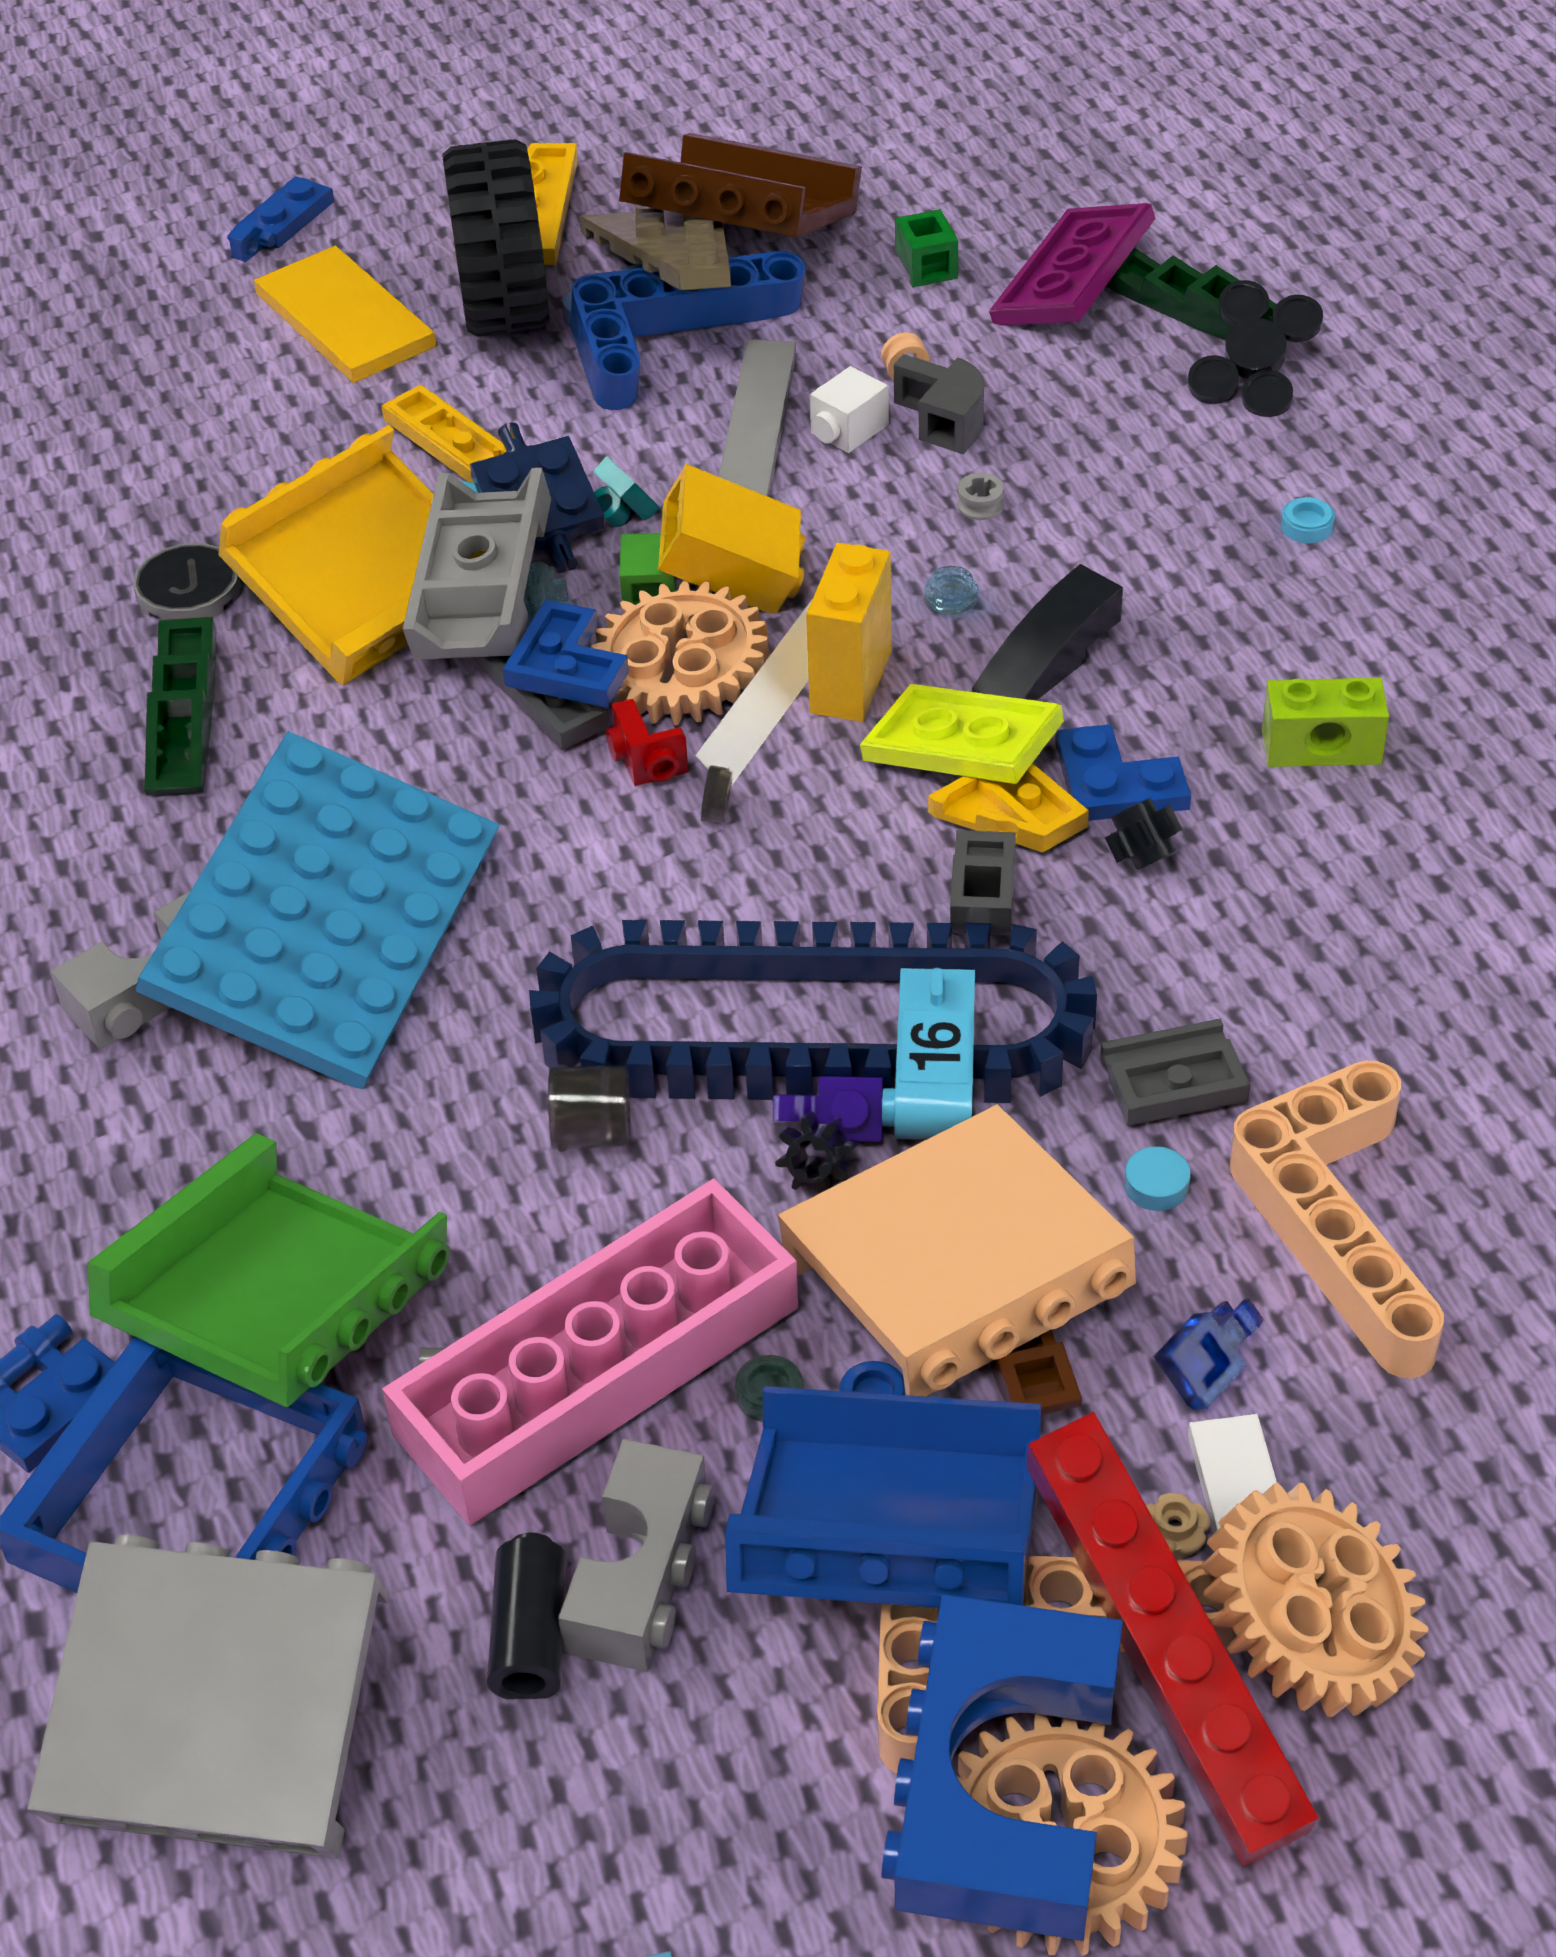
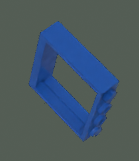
(112, 1415)

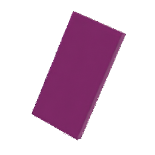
(1072, 265)

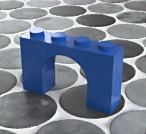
(954, 1852)

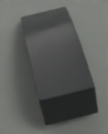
(1053, 636)

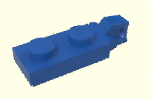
(279, 217)

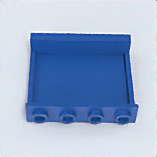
(886, 1499)

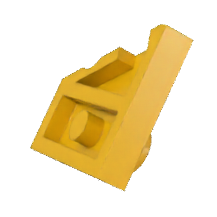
(1032, 808)

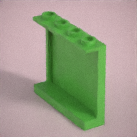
(261, 1275)

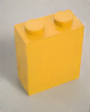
(731, 539)
(849, 631)

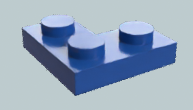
(558, 664)
(1108, 785)

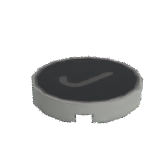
(185, 582)

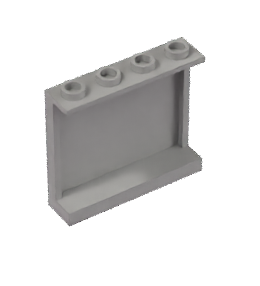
(208, 1696)

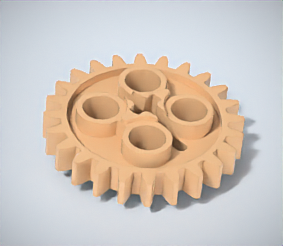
(685, 650)
(1314, 1599)
(1130, 1819)

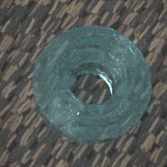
(951, 590)

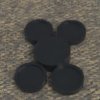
(1255, 349)

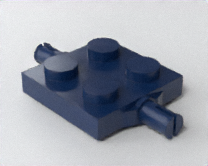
(573, 502)

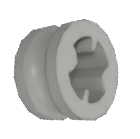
(980, 507)

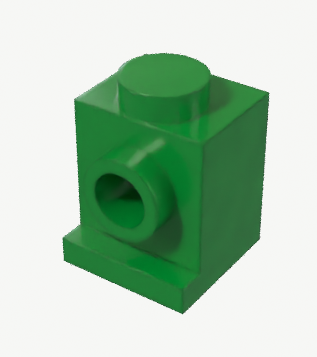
(927, 247)

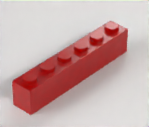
(1170, 1641)

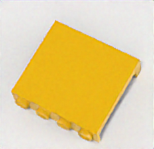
(337, 553)

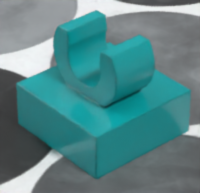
(621, 495)

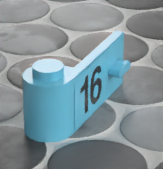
(932, 1053)

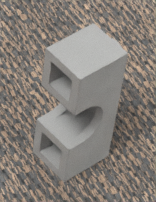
(101, 987)
(624, 1606)

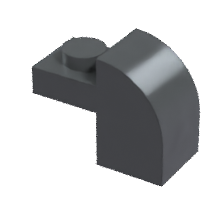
(947, 400)
(983, 881)

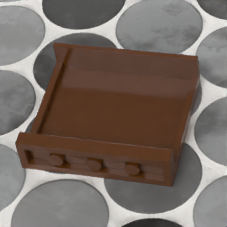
(743, 185)

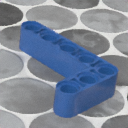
(632, 303)

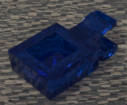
(1203, 1352)

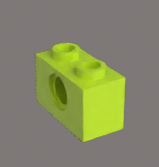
(1325, 722)

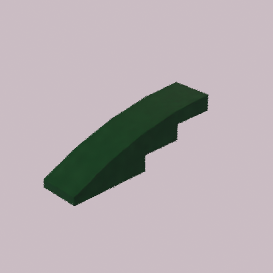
(1177, 290)
(180, 706)

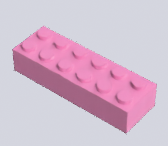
(591, 1350)

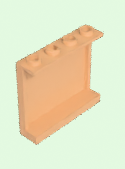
(961, 1248)

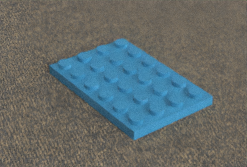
(319, 910)

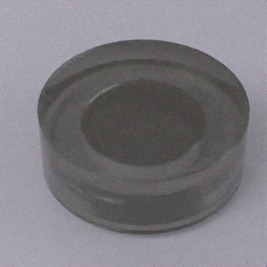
(716, 794)

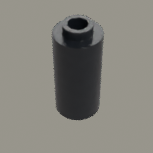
(525, 1616)

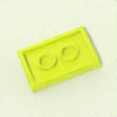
(962, 733)

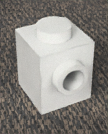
(849, 409)

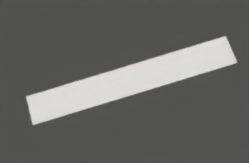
(760, 703)

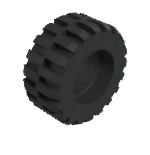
(496, 237)

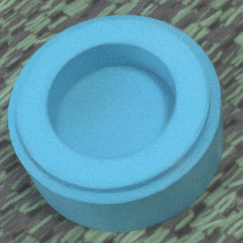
(1307, 520)
(1157, 1178)

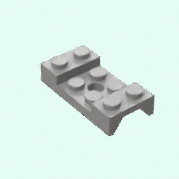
(477, 603)

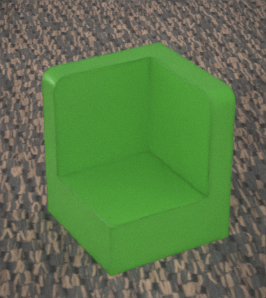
(640, 567)

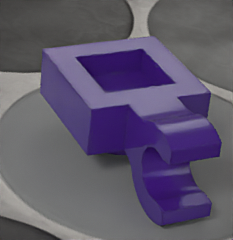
(850, 1098)

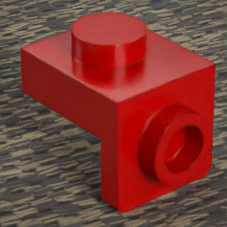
(645, 756)

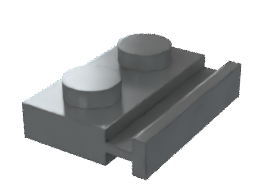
(1174, 1072)

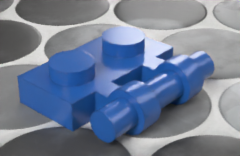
(45, 1406)

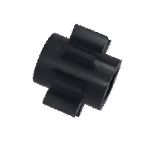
(1143, 833)
(822, 1137)

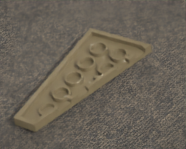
(682, 247)

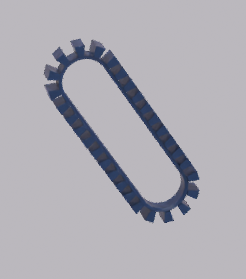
(1040, 1057)

